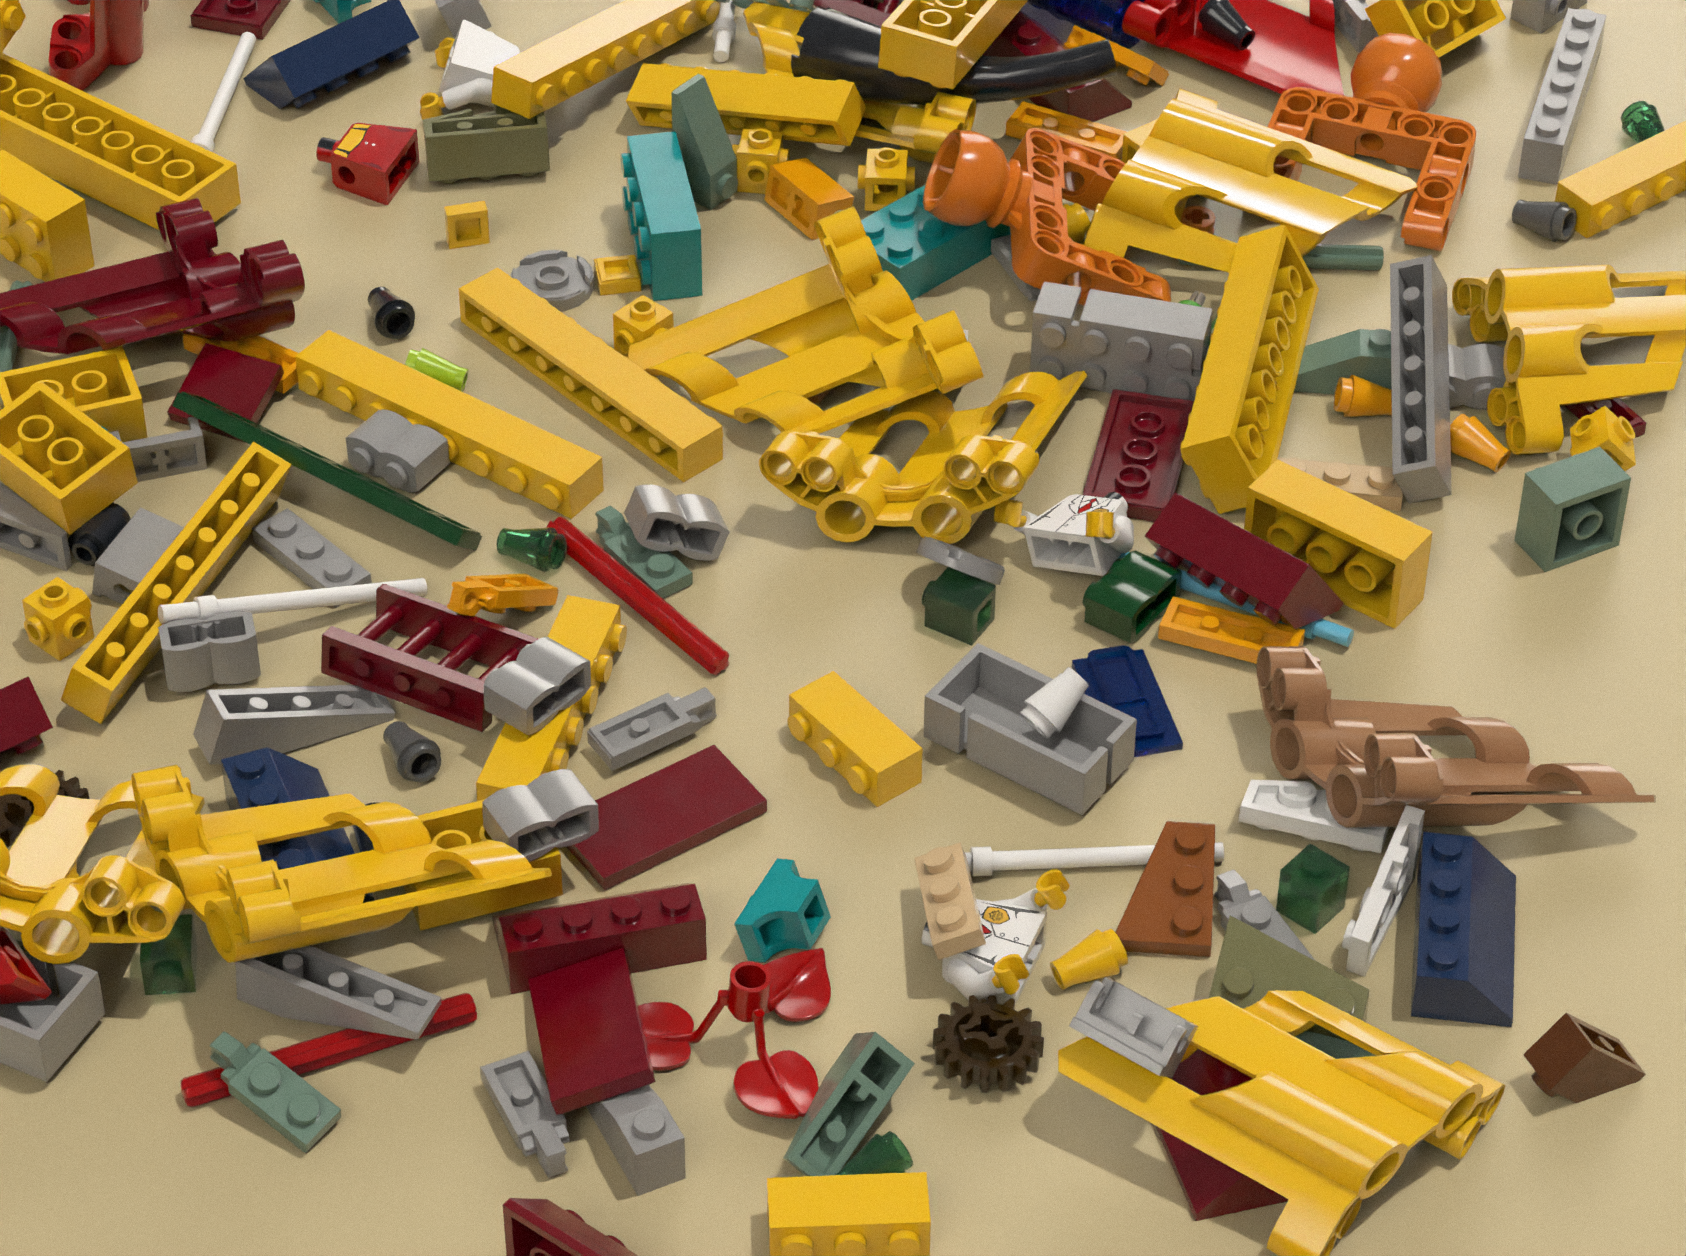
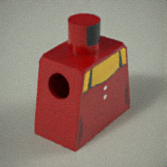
(371, 159)

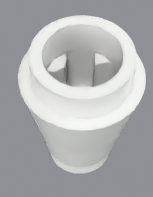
(1054, 703)

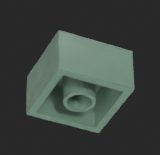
(1572, 509)

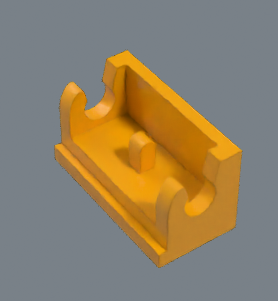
(804, 194)

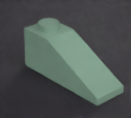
(703, 143)
(1354, 353)
(847, 1104)

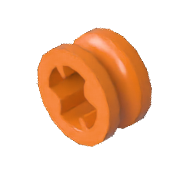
(1199, 218)

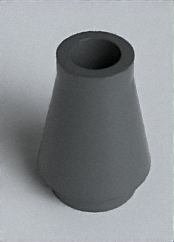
(1548, 219)
(414, 754)

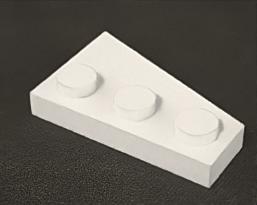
(1303, 811)
(1386, 894)

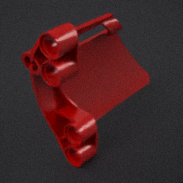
(1286, 48)

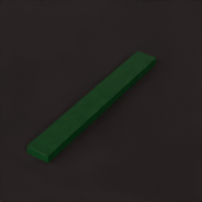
(329, 471)

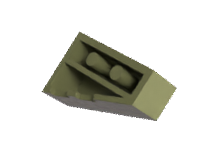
(485, 145)
(1257, 963)

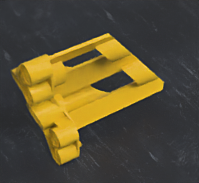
(910, 126)
(1230, 162)
(1543, 321)
(834, 326)
(943, 483)
(49, 899)
(267, 910)
(1305, 1121)

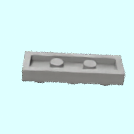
(307, 553)

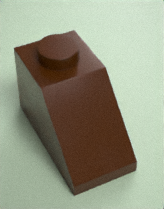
(1580, 1061)

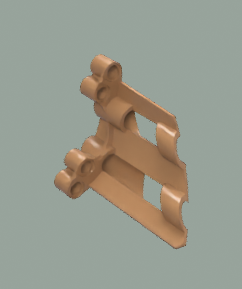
(1377, 764)

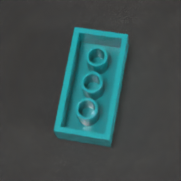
(662, 216)
(924, 249)

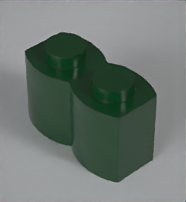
(1131, 596)

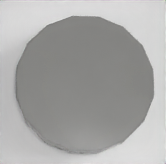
(556, 278)
(961, 560)

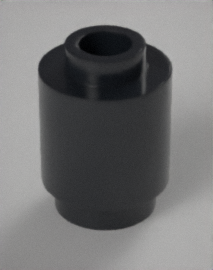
(98, 533)

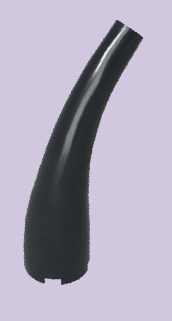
(849, 49)

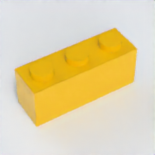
(855, 739)
(849, 1215)

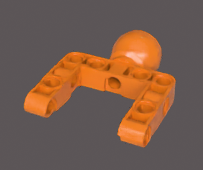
(1387, 119)
(976, 184)

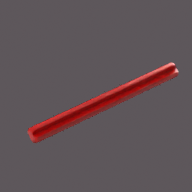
(642, 598)
(331, 1049)

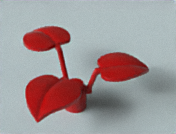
(792, 987)

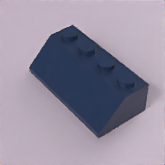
(334, 55)
(275, 778)
(1463, 933)

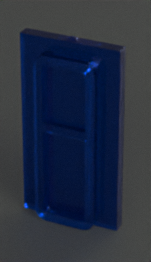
(1127, 683)

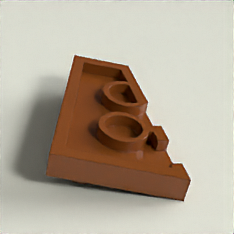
(1174, 895)

